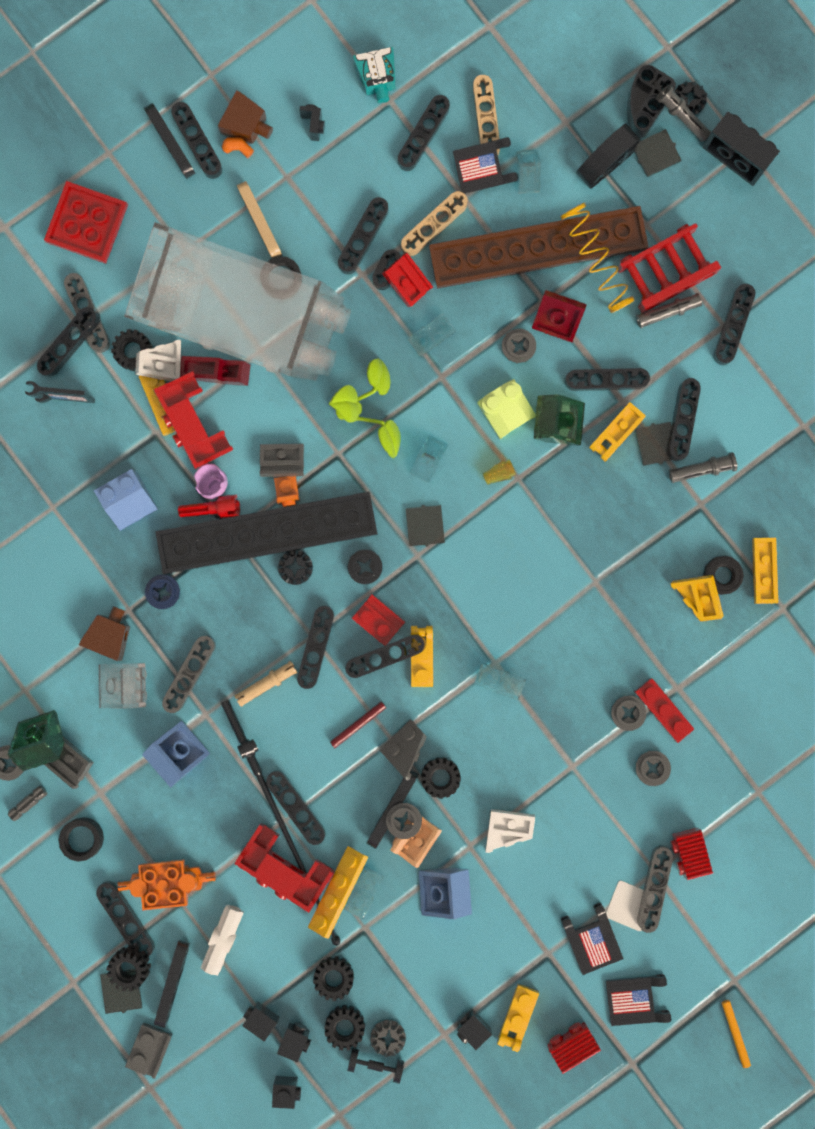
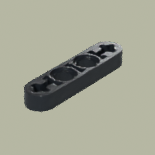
(426, 134)
(169, 140)
(196, 140)
(365, 237)
(731, 323)
(66, 339)
(607, 383)
(686, 420)
(311, 646)
(384, 653)
(398, 797)
(292, 809)
(122, 921)
(172, 984)

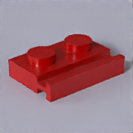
(407, 280)
(378, 620)

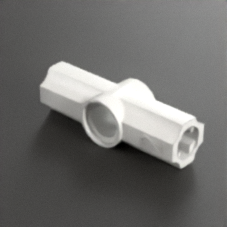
(222, 940)

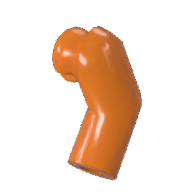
(237, 143)

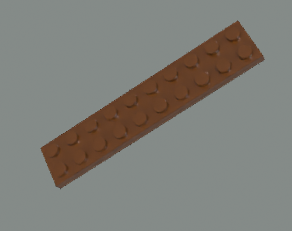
(537, 247)

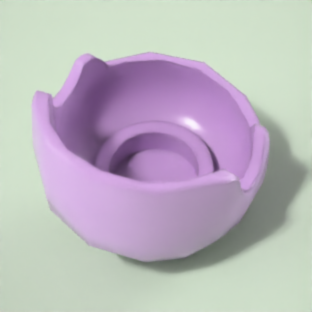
(210, 481)

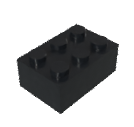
(741, 148)

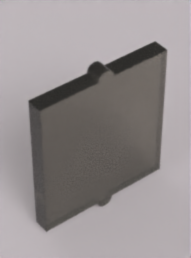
(657, 153)
(653, 443)
(425, 525)
(117, 1000)

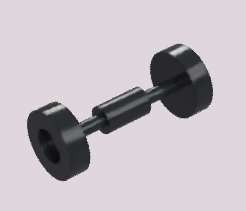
(375, 1065)

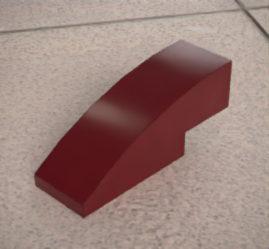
(216, 370)

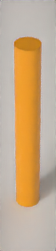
(736, 1033)

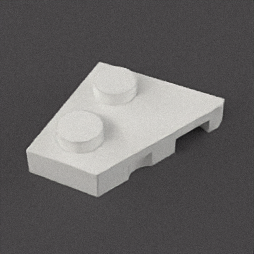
(160, 362)
(508, 828)

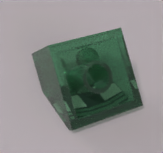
(559, 420)
(37, 741)

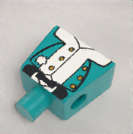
(376, 72)

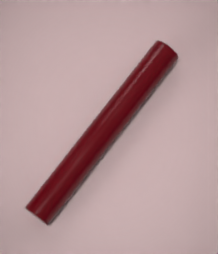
(358, 724)

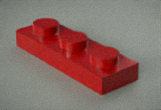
(664, 710)

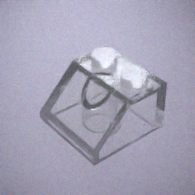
(122, 685)

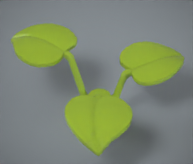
(348, 407)

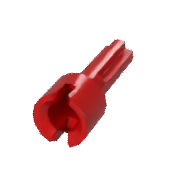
(224, 506)

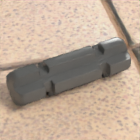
(27, 803)

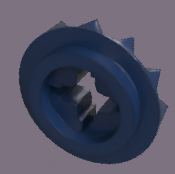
(159, 582)

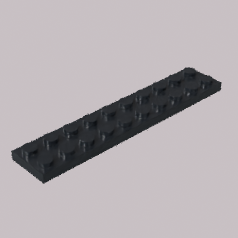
(266, 533)

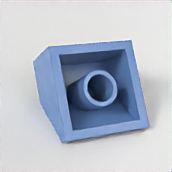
(126, 499)
(175, 754)
(445, 893)

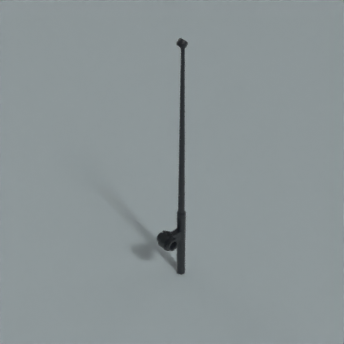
(248, 749)

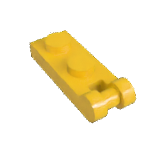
(618, 431)
(422, 663)
(518, 1017)

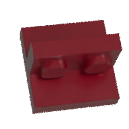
(559, 316)

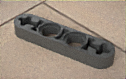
(74, 300)
(186, 672)
(658, 889)

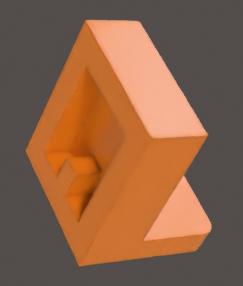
(286, 490)

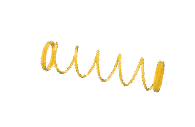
(621, 304)

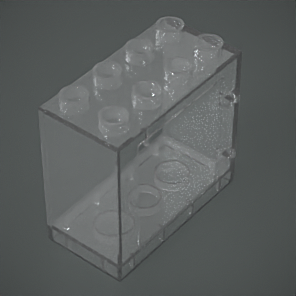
(237, 304)

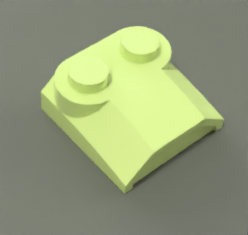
(506, 408)

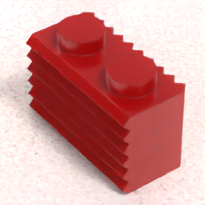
(691, 853)
(573, 1046)

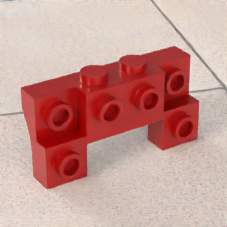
(185, 423)
(279, 873)

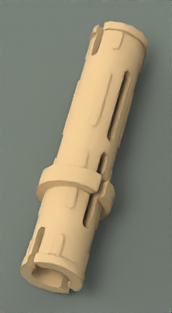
(266, 683)

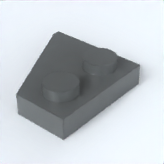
(404, 748)

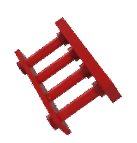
(668, 289)

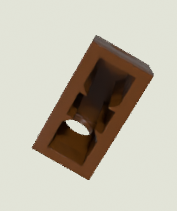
(244, 120)
(107, 635)

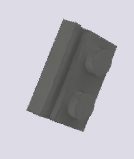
(281, 460)
(71, 766)
(148, 1050)

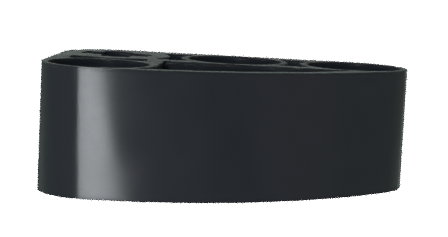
(644, 94)
(609, 156)

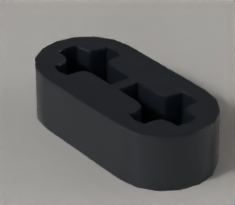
(381, 267)

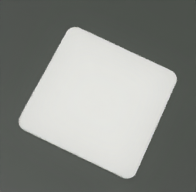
(626, 904)

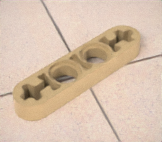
(489, 116)
(259, 219)
(437, 226)

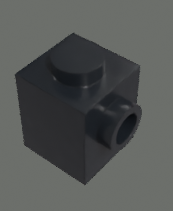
(260, 1021)
(473, 1029)
(294, 1041)
(285, 1092)

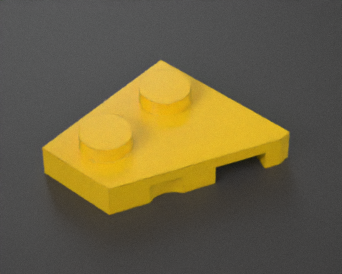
(700, 596)

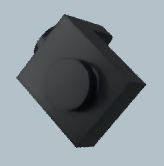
(317, 125)

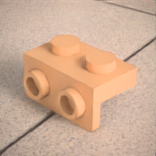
(417, 847)

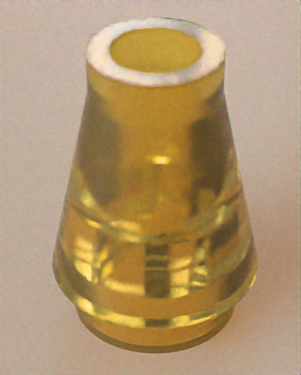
(500, 472)

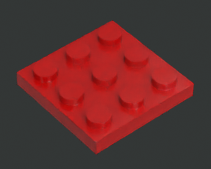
(86, 222)

